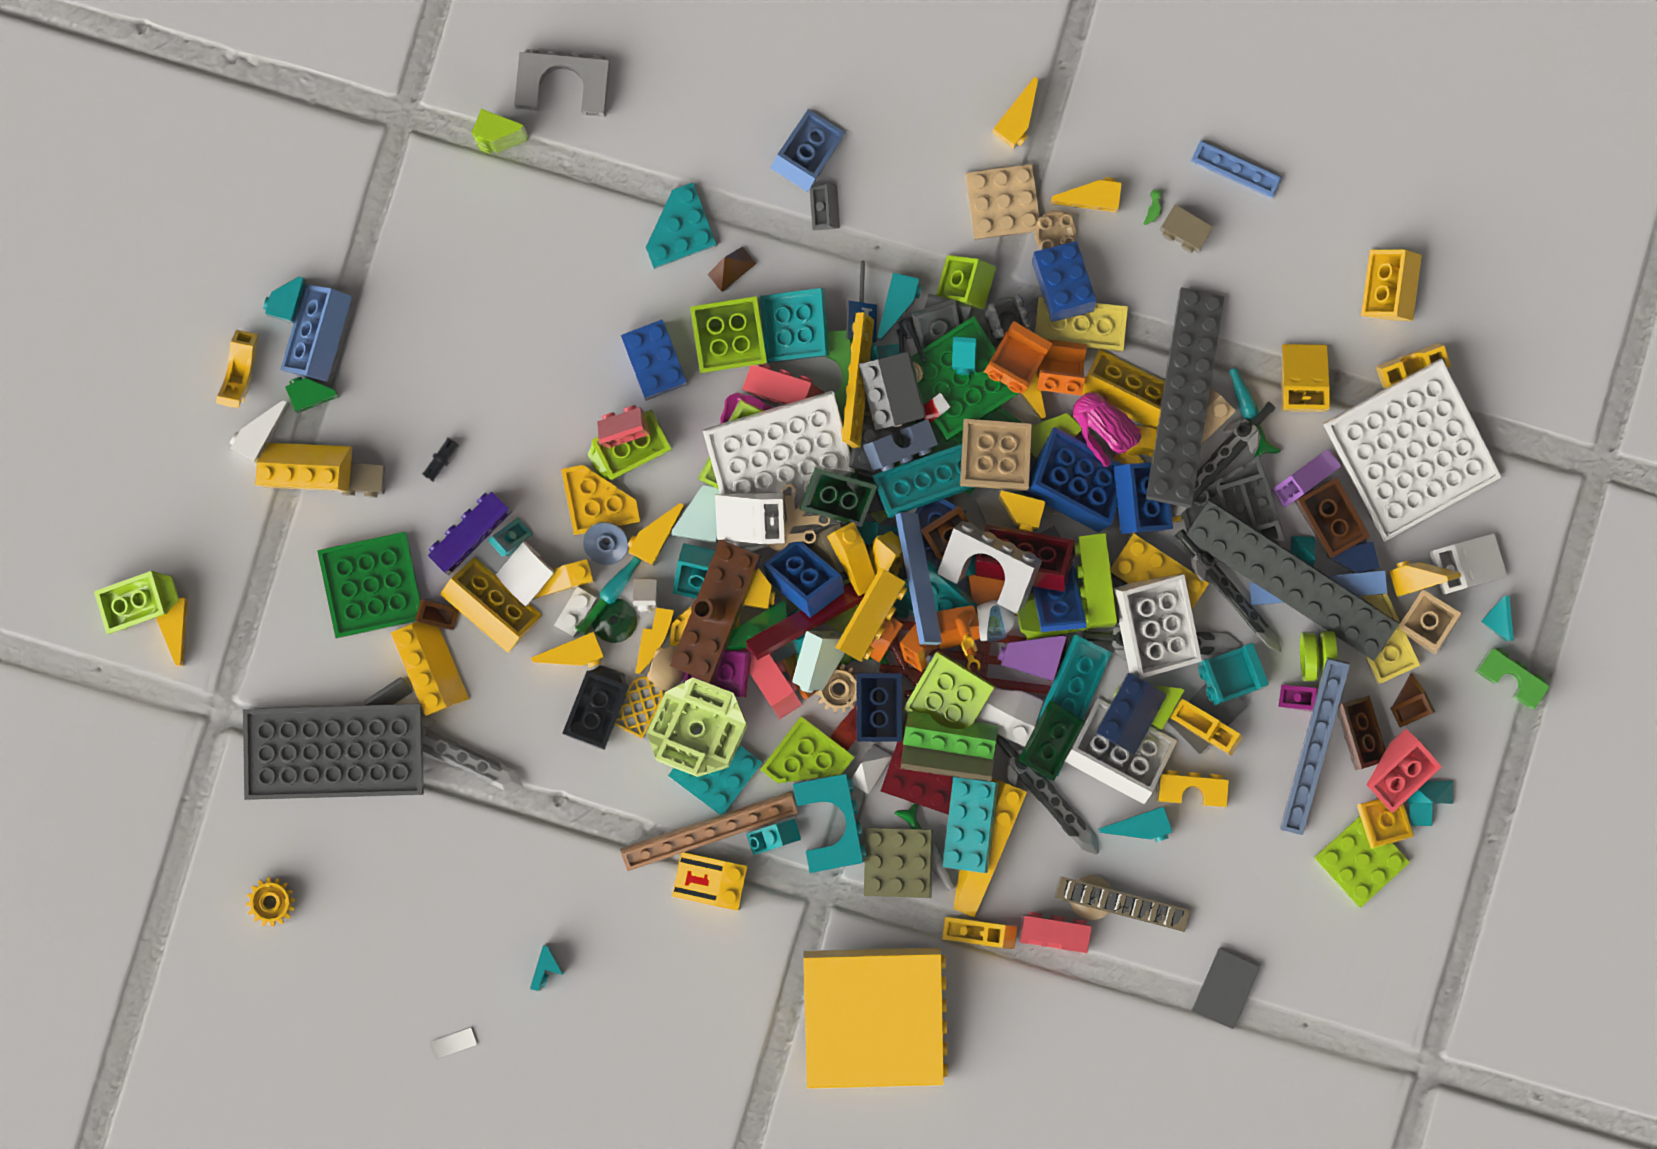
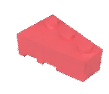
(778, 386)
(773, 684)
(1055, 932)

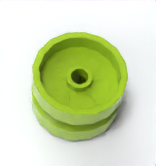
(1314, 653)

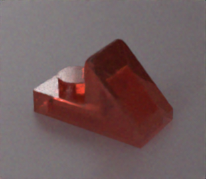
(846, 731)

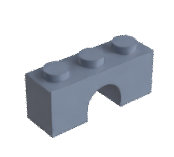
(916, 439)

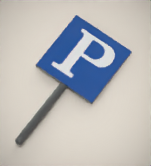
(855, 307)

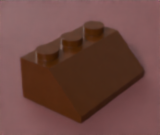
(1361, 732)

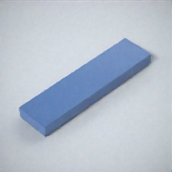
(1236, 169)

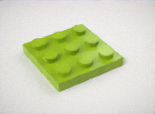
(950, 693)
(1356, 866)

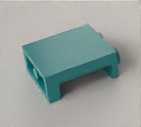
(1233, 674)

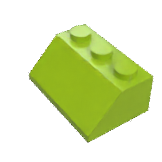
(497, 133)

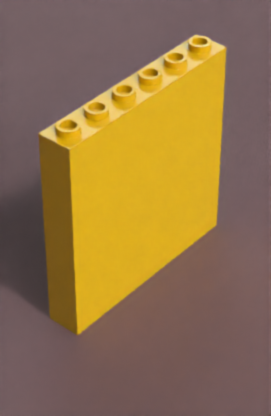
(874, 1017)

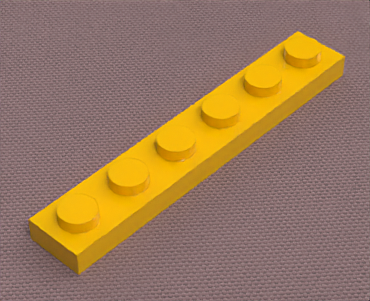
(855, 390)

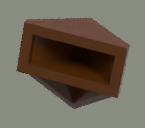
(1411, 703)

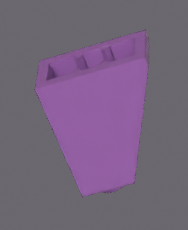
(1306, 477)
(1033, 657)

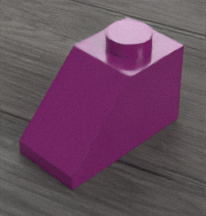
(1297, 697)

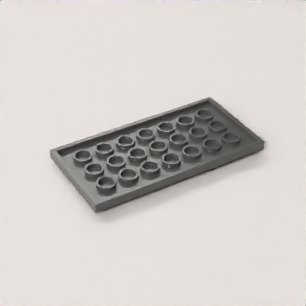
(333, 752)

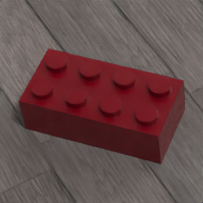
(1055, 553)

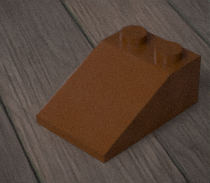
(1332, 517)

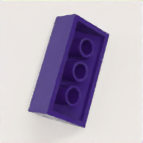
(469, 533)

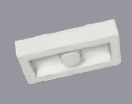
(575, 611)

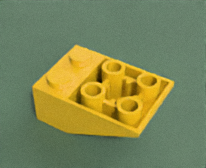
(1304, 378)

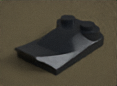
(597, 707)

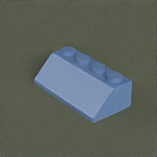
(316, 332)

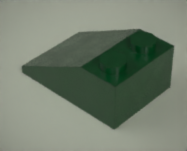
(839, 495)

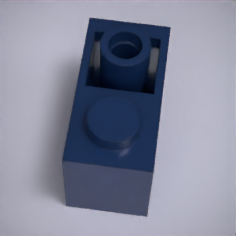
(1358, 558)

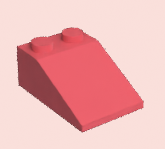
(622, 428)
(1402, 770)

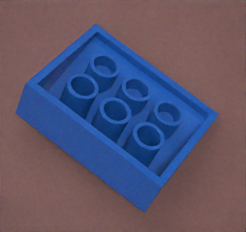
(1074, 481)

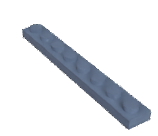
(1314, 746)

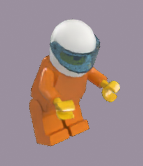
(961, 628)

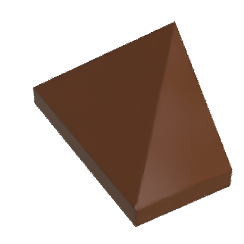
(731, 268)
(437, 614)

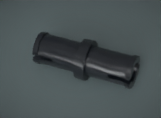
(440, 459)

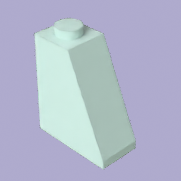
(700, 517)
(817, 660)

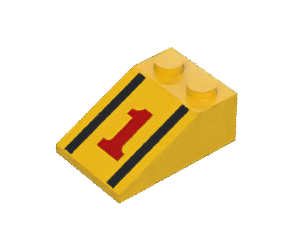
(710, 881)

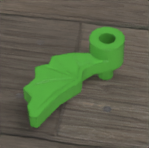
(1153, 210)

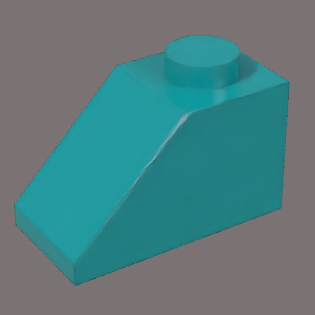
(285, 300)
(964, 355)

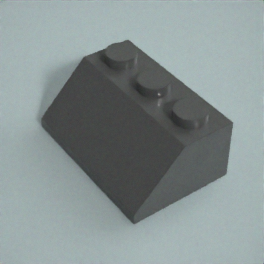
(892, 390)

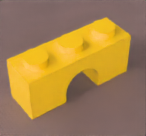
(1404, 366)
(1213, 789)

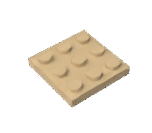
(1002, 201)
(995, 454)

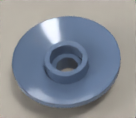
(604, 552)

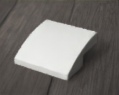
(525, 573)

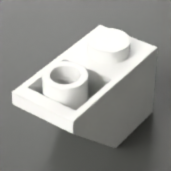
(645, 594)

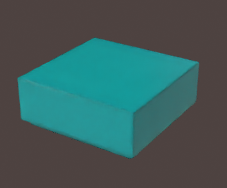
(1420, 814)

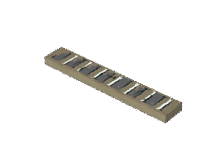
(1122, 904)

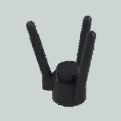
(907, 329)

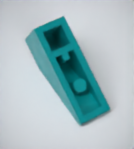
(900, 298)
(1144, 826)

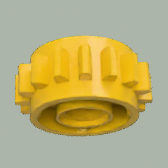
(259, 906)

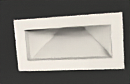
(870, 769)

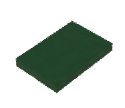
(1051, 740)

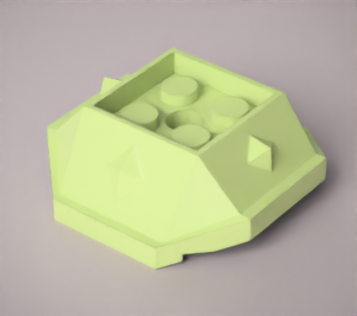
(690, 707)

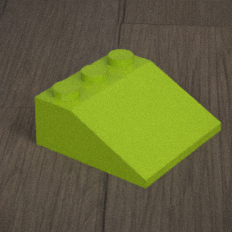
(728, 334)

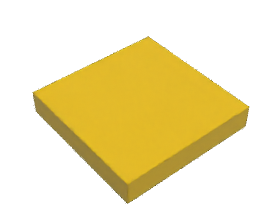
(1382, 825)

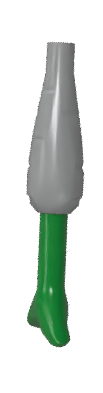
(941, 872)

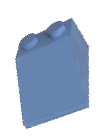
(807, 150)

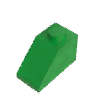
(308, 394)

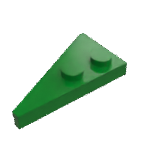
(756, 625)

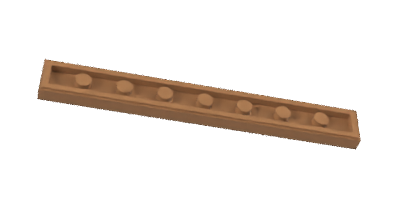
(709, 831)

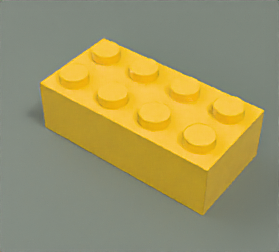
(1144, 562)

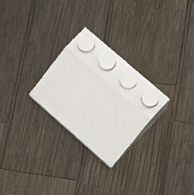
(1157, 625)
(1115, 766)

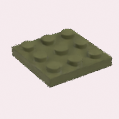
(898, 863)

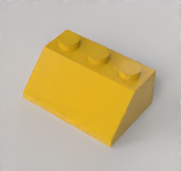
(1391, 285)

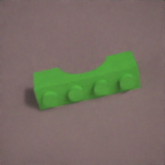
(840, 353)
(926, 733)

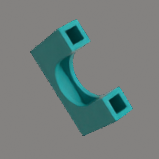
(847, 849)

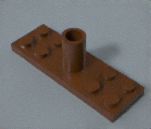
(716, 611)

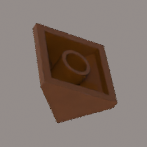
(939, 532)

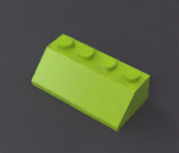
(1096, 579)

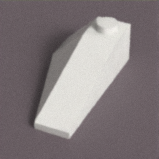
(1013, 713)

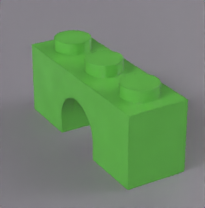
(1530, 687)

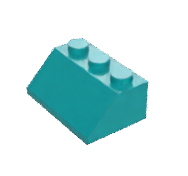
(691, 570)

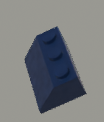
(878, 707)
(1130, 713)

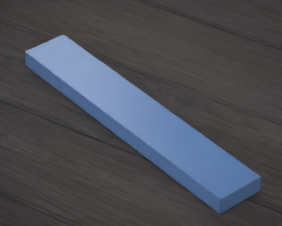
(918, 578)
(1359, 583)

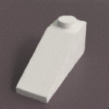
(256, 435)

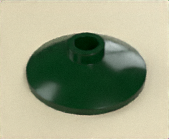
(623, 629)

